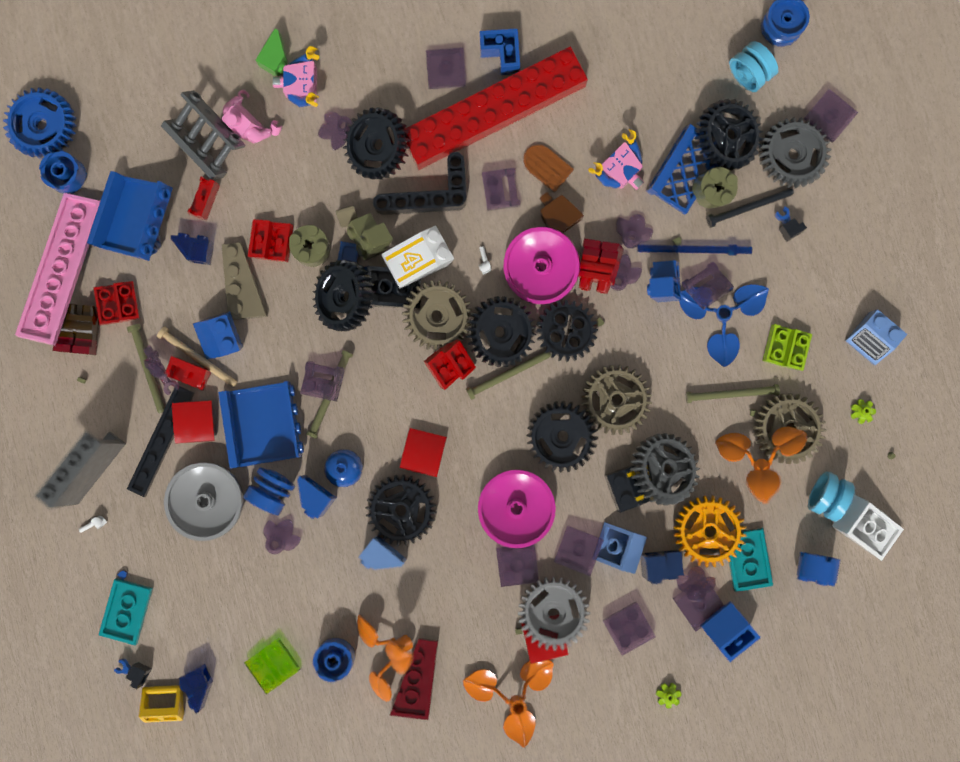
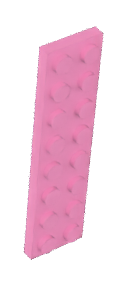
(58, 270)

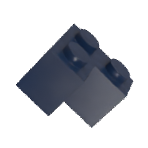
(661, 566)

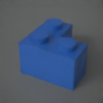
(502, 44)
(664, 281)

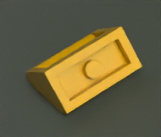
(161, 714)

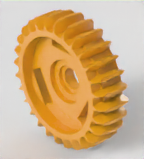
(709, 515)

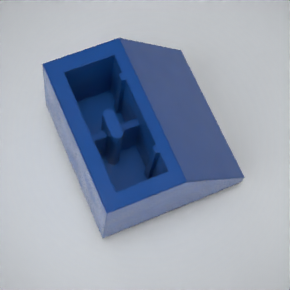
(730, 631)

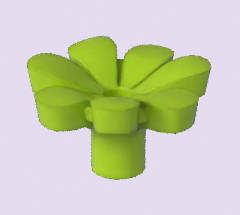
(860, 411)
(665, 693)

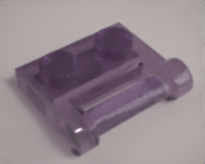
(494, 189)
(709, 291)
(320, 387)

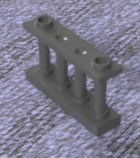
(188, 142)

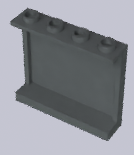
(79, 470)

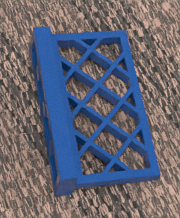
(669, 165)

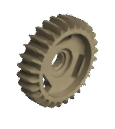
(437, 301)
(631, 399)
(785, 413)

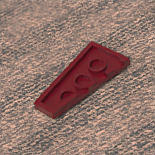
(416, 688)

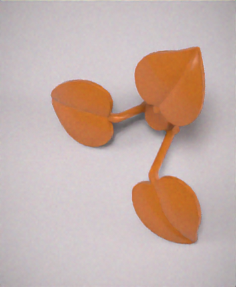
(762, 480)
(395, 649)
(521, 723)

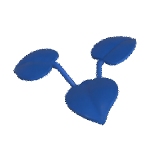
(725, 347)

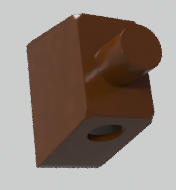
(559, 213)

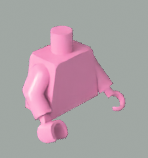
(244, 124)

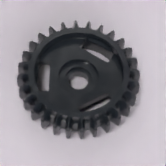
(716, 125)
(364, 149)
(330, 291)
(513, 326)
(576, 427)
(385, 508)

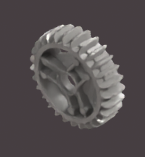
(558, 599)

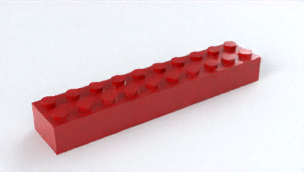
(495, 107)

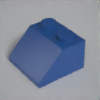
(218, 335)
(314, 497)

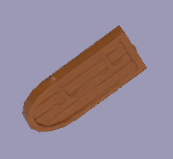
(546, 166)

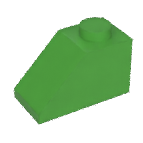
(273, 56)

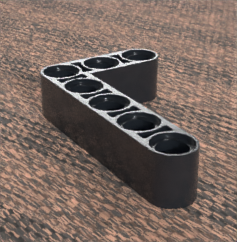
(428, 196)

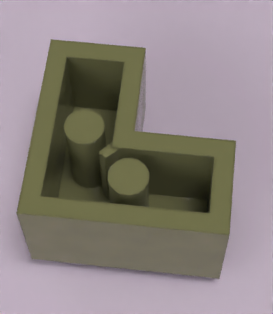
(368, 236)

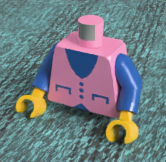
(300, 79)
(621, 165)

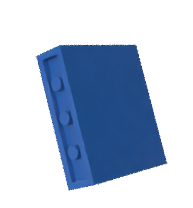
(129, 216)
(261, 424)

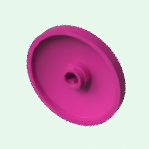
(541, 265)
(516, 508)

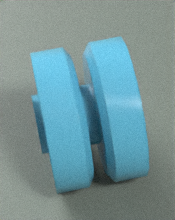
(753, 66)
(831, 496)

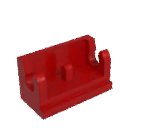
(204, 198)
(187, 373)

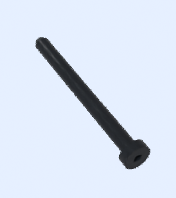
(712, 220)

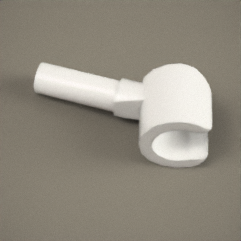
(485, 266)
(98, 522)

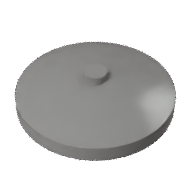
(203, 501)

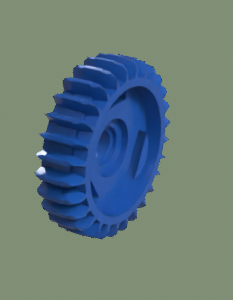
(32, 112)

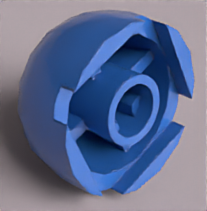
(343, 468)

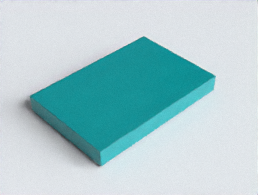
(751, 565)
(125, 611)

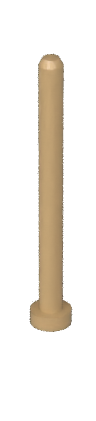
(164, 334)

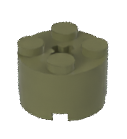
(720, 195)
(320, 245)

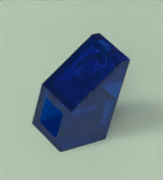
(195, 250)
(196, 686)

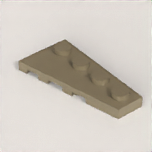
(240, 285)

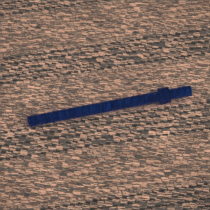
(731, 249)

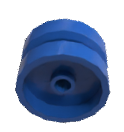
(785, 22)

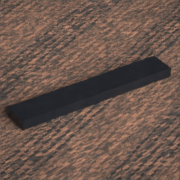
(157, 446)

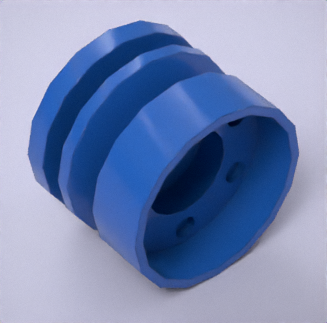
(269, 490)

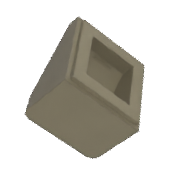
(346, 215)

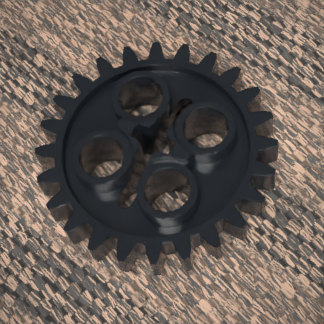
(582, 335)

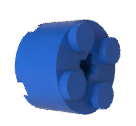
(73, 172)
(818, 569)
(323, 659)

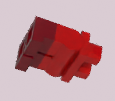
(599, 264)

